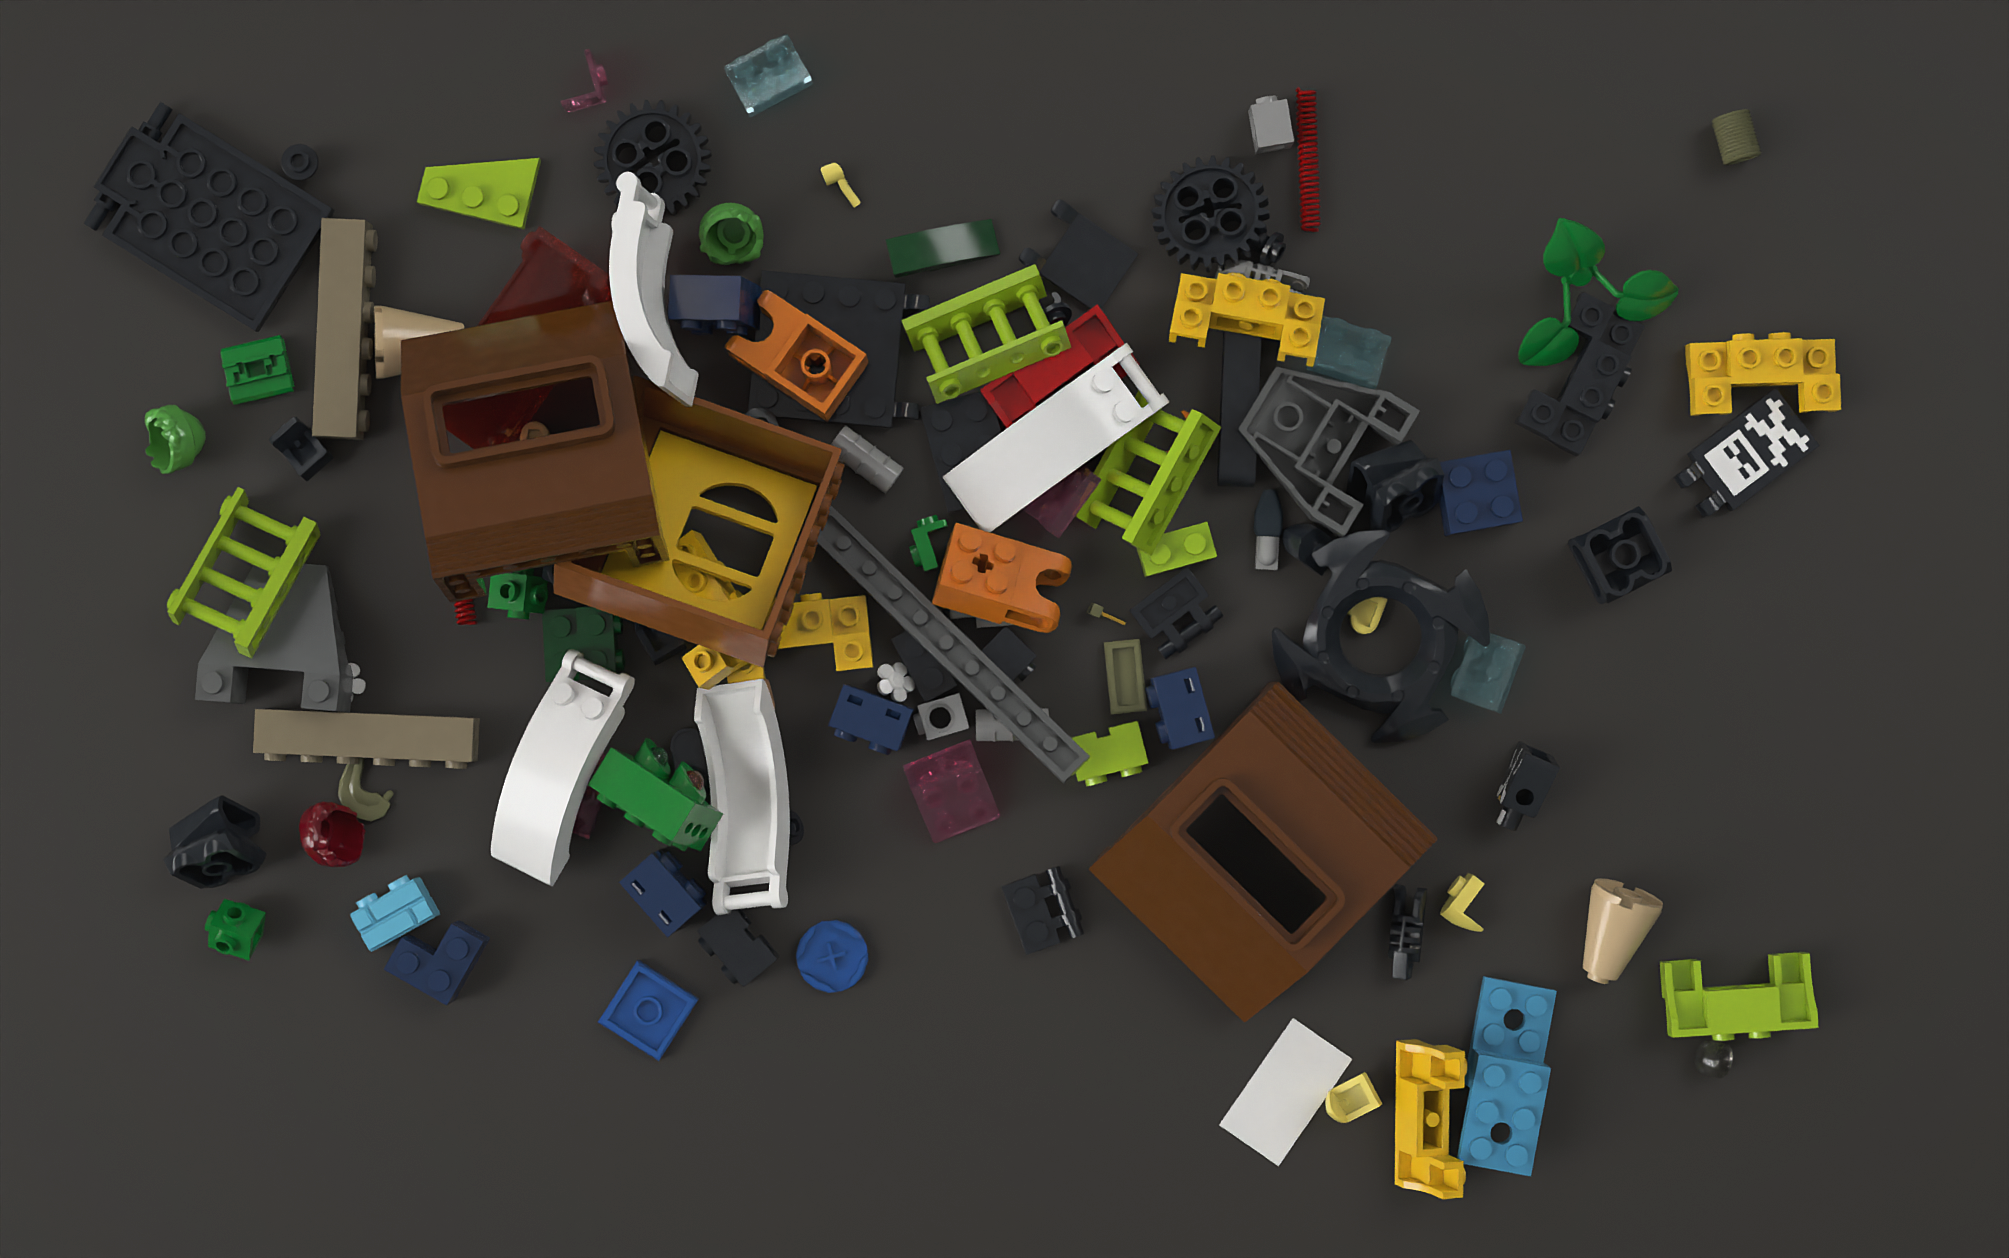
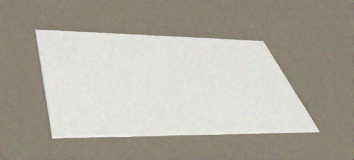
(1285, 1092)

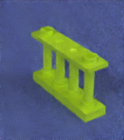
(978, 307)
(1168, 486)
(264, 602)

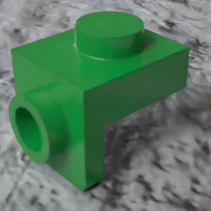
(923, 552)

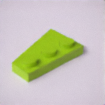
(483, 190)

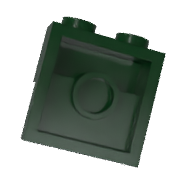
(585, 631)

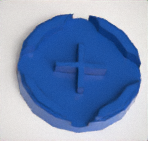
(832, 956)

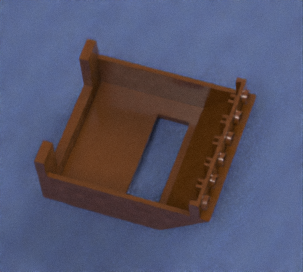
(539, 495)
(1310, 804)

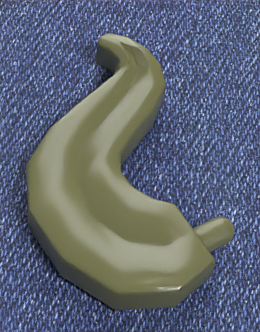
(351, 794)

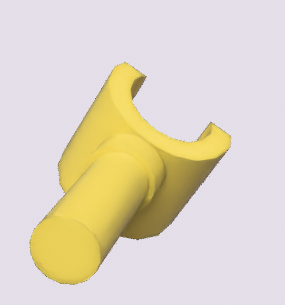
(833, 173)

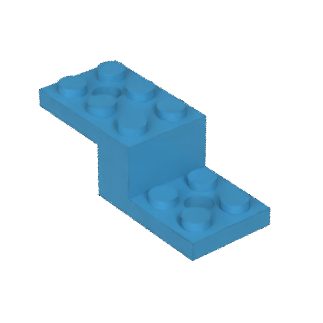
(1506, 1076)

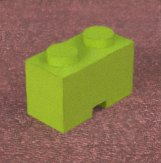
(1179, 550)
(1116, 752)

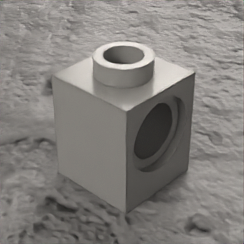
(1270, 124)
(953, 705)

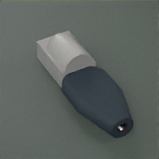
(1268, 528)

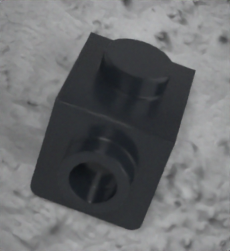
(300, 448)

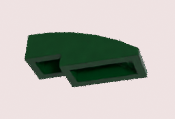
(942, 247)

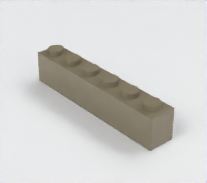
(343, 329)
(366, 736)

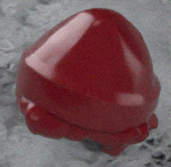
(332, 834)

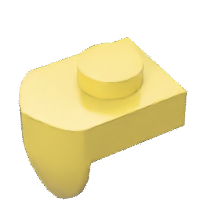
(1462, 893)
(1352, 1099)

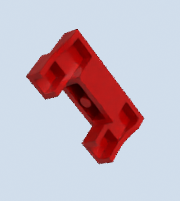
(1021, 391)

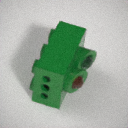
(651, 799)

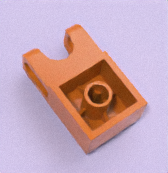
(791, 350)
(999, 579)

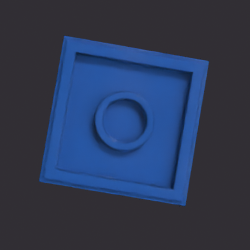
(648, 1010)

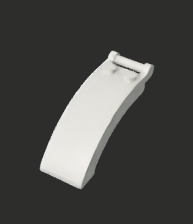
(638, 288)
(1052, 441)
(555, 767)
(749, 789)

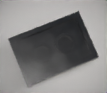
(956, 432)

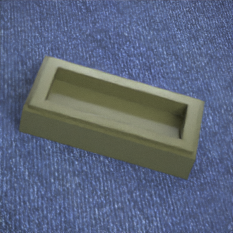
(1125, 676)

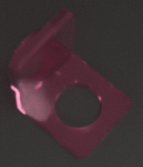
(590, 99)

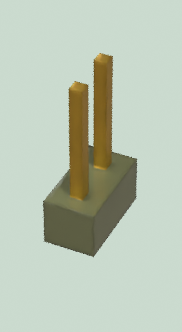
(1096, 610)

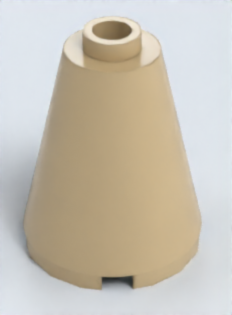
(397, 325)
(1616, 927)

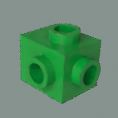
(518, 593)
(235, 929)

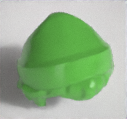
(731, 234)
(173, 438)

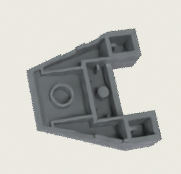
(1309, 429)
(300, 639)

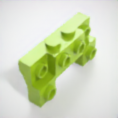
(1734, 1009)

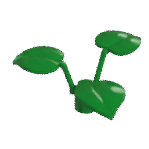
(1574, 254)

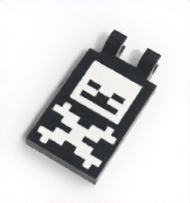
(1748, 453)

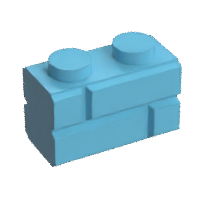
(394, 913)

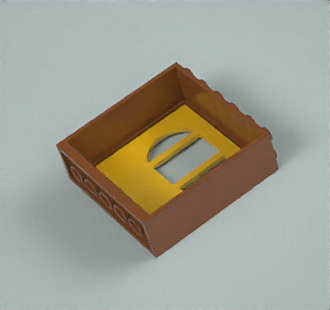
(680, 475)

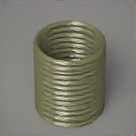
(1736, 137)

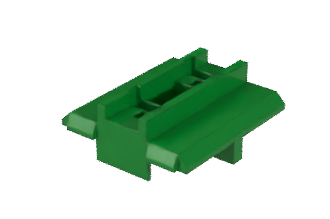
(257, 370)

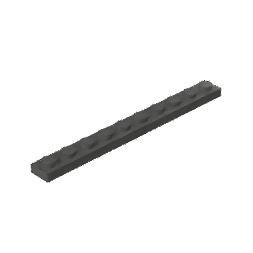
(951, 648)

